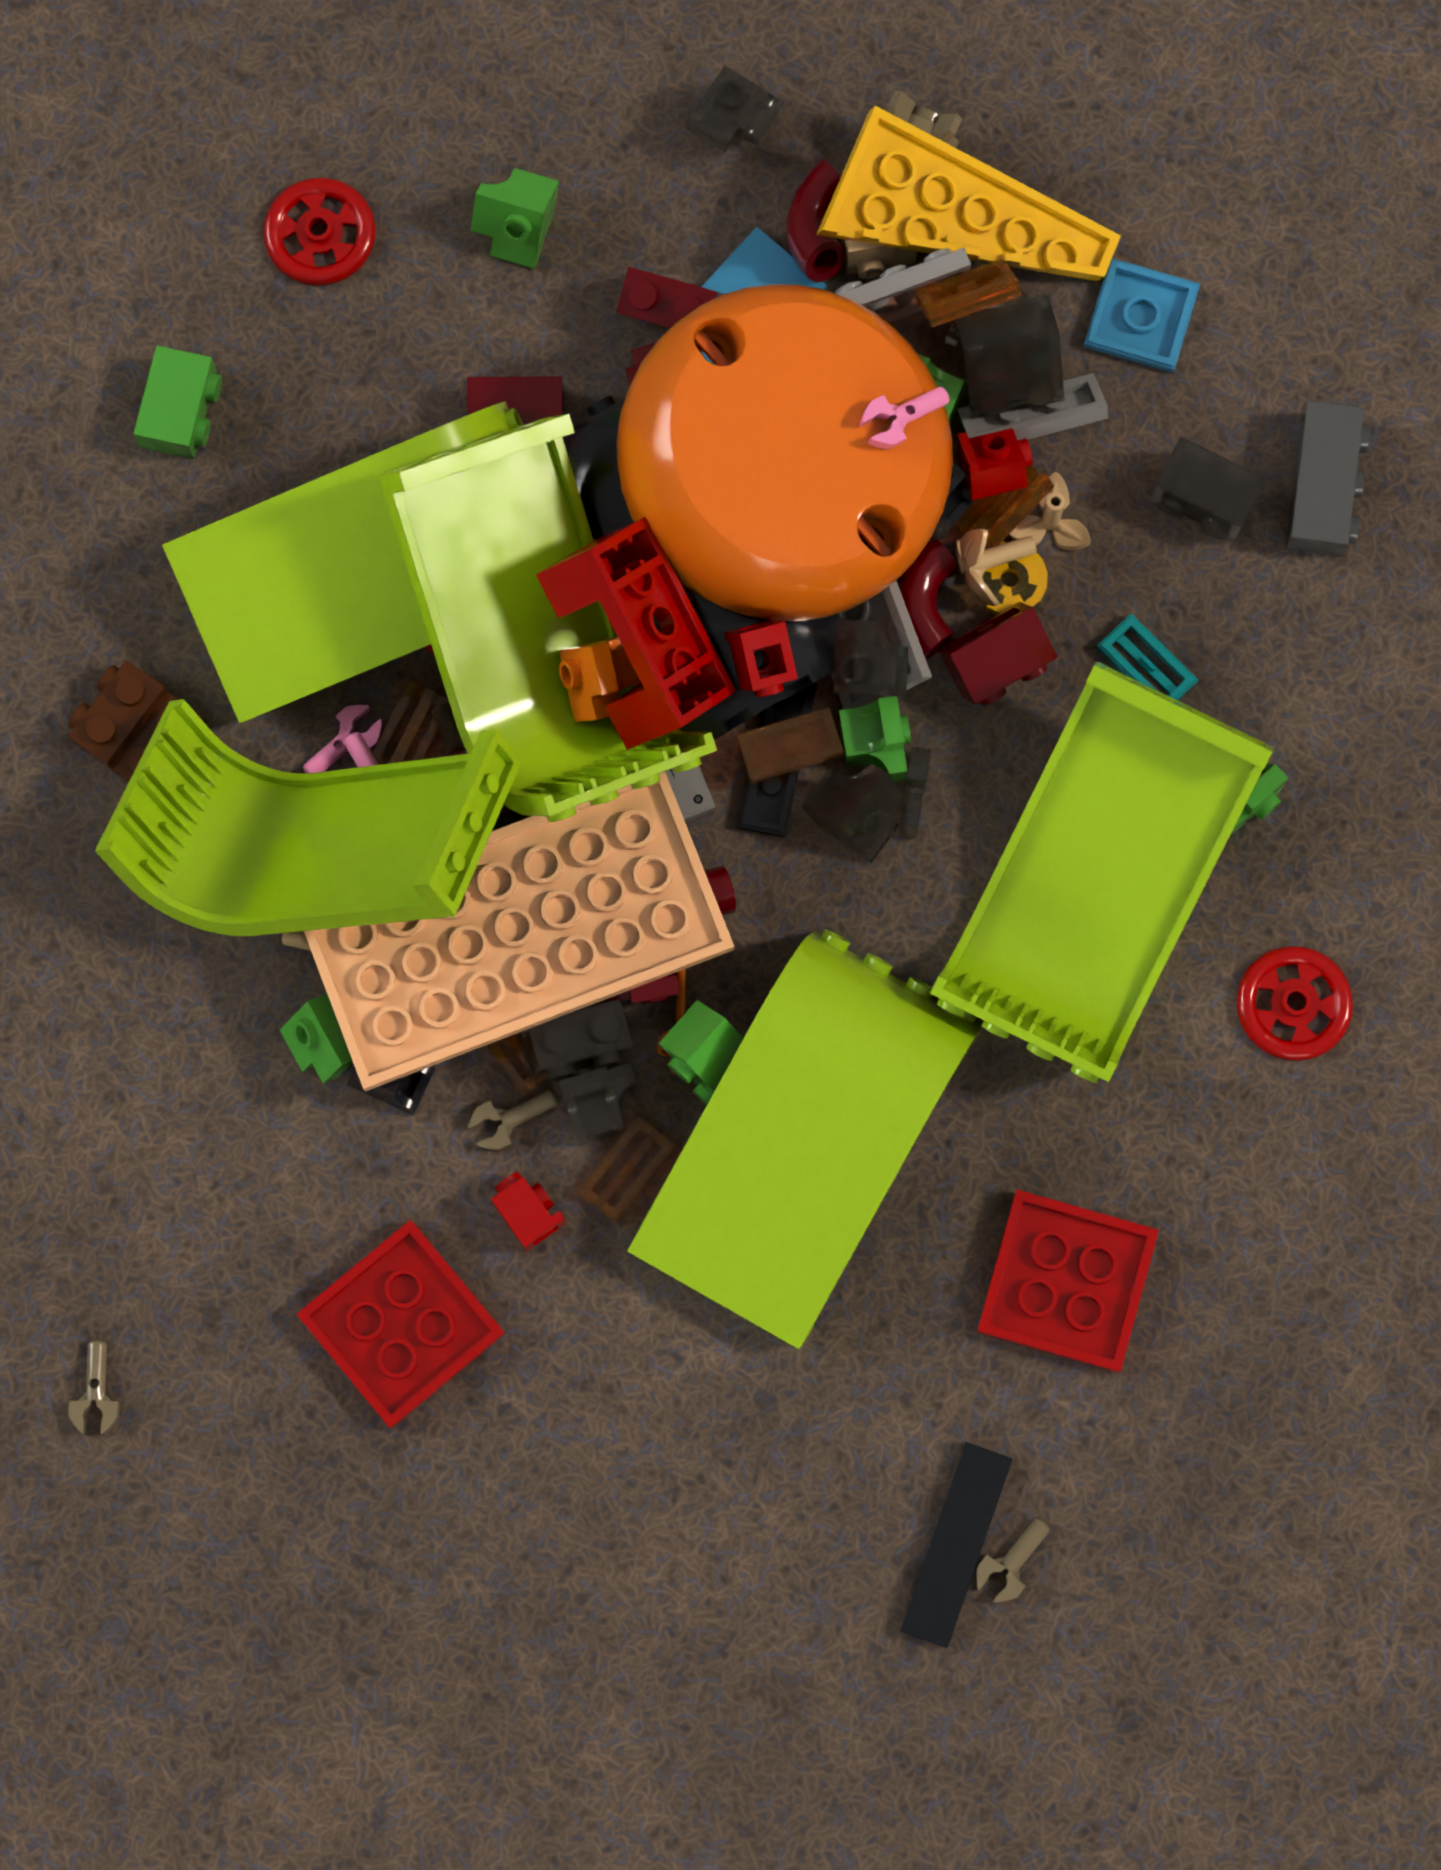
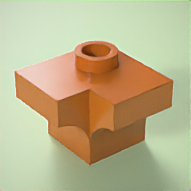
(595, 676)

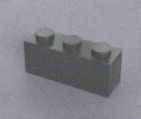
(1327, 478)

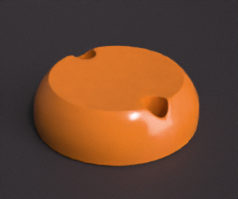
(761, 456)

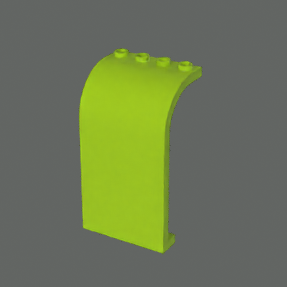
(473, 540)
(312, 577)
(300, 851)
(1101, 873)
(804, 1136)

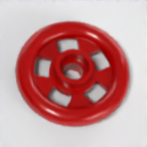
(301, 265)
(1304, 1042)

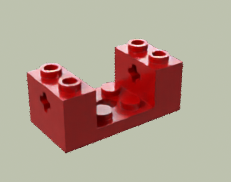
(633, 584)

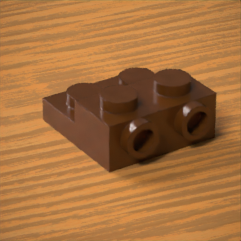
(121, 718)

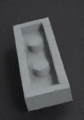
(1082, 406)

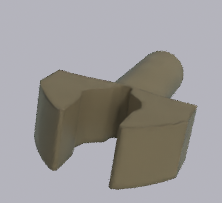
(510, 1118)
(95, 1391)
(1012, 1561)

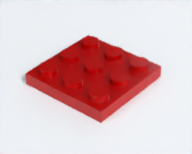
(1067, 1281)
(400, 1324)

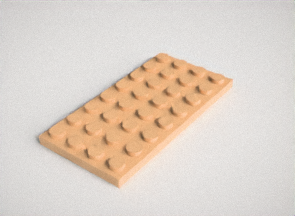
(542, 931)

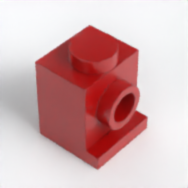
(994, 462)
(778, 664)
(526, 1210)

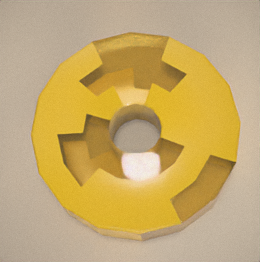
(1030, 587)

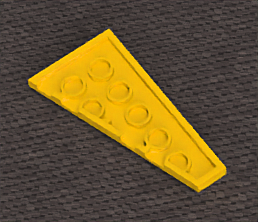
(930, 196)

